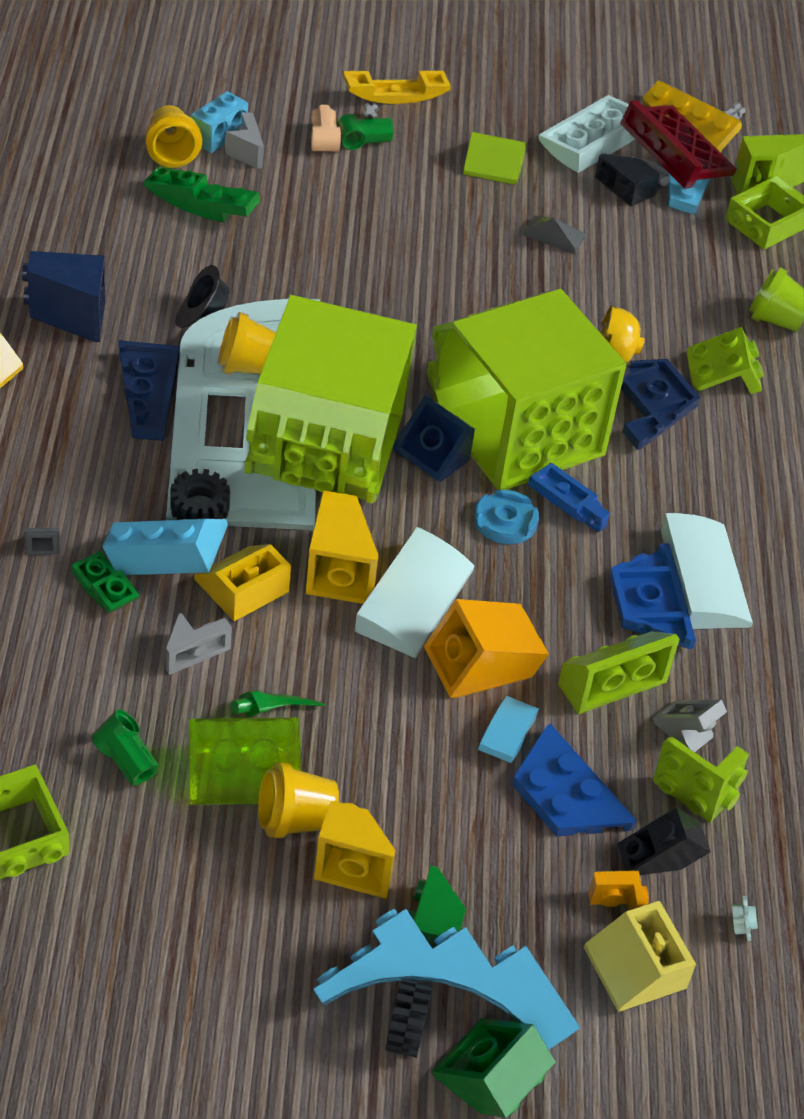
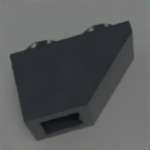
(627, 177)
(664, 844)

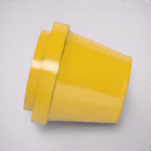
(175, 146)
(244, 345)
(293, 800)

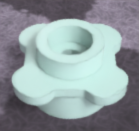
(744, 918)

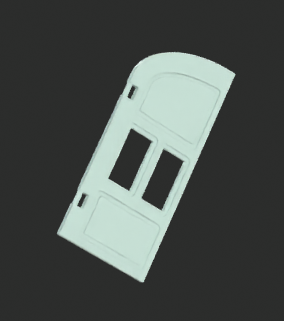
(254, 497)

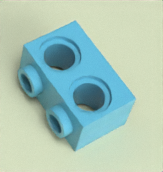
(218, 118)

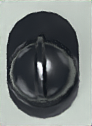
(205, 297)

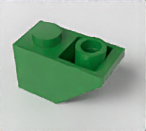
(438, 906)

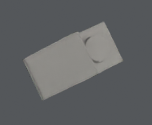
(246, 142)
(194, 646)
(690, 721)

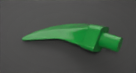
(257, 702)

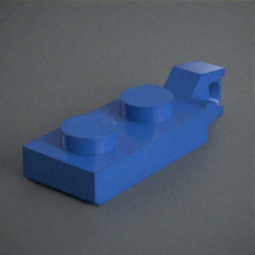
(570, 496)

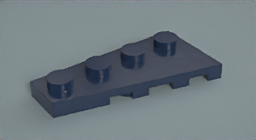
(148, 384)

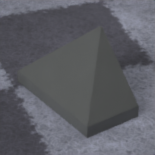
(554, 233)

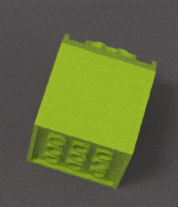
(530, 384)
(330, 398)

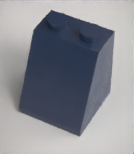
(66, 291)

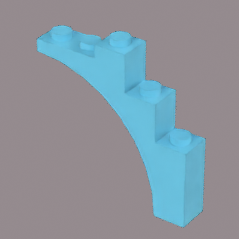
(403, 952)

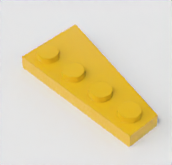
(710, 122)

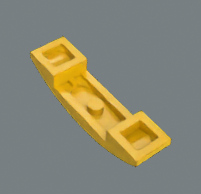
(427, 86)

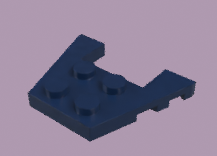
(659, 395)

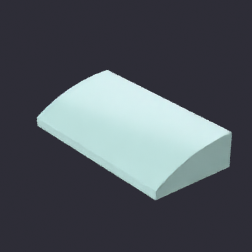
(588, 134)
(706, 571)
(414, 593)

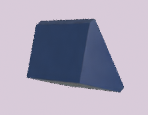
(435, 440)

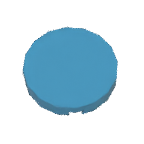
(506, 517)

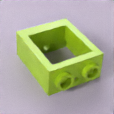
(771, 193)
(21, 788)

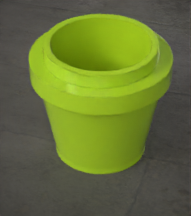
(779, 301)

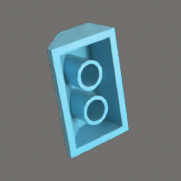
(164, 546)

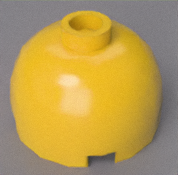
(622, 332)

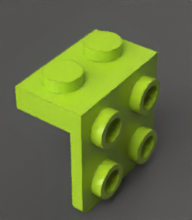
(725, 359)
(698, 782)

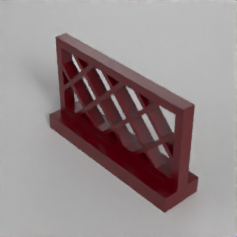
(662, 138)

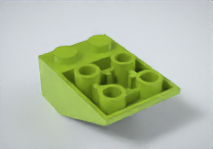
(768, 157)

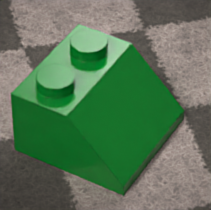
(495, 1066)

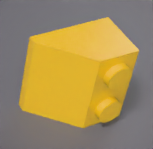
(354, 851)

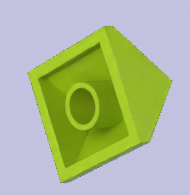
(494, 158)

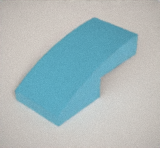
(508, 729)

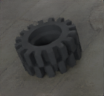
(200, 485)
(408, 1018)

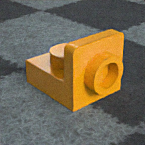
(618, 888)

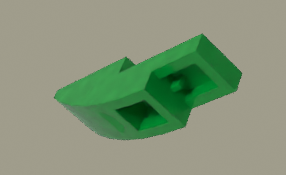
(193, 194)

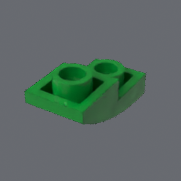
(103, 583)

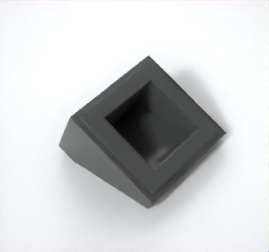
(42, 541)

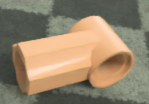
(325, 133)

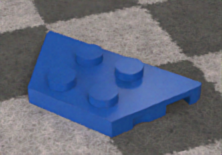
(651, 596)
(567, 790)

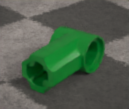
(360, 131)
(120, 741)

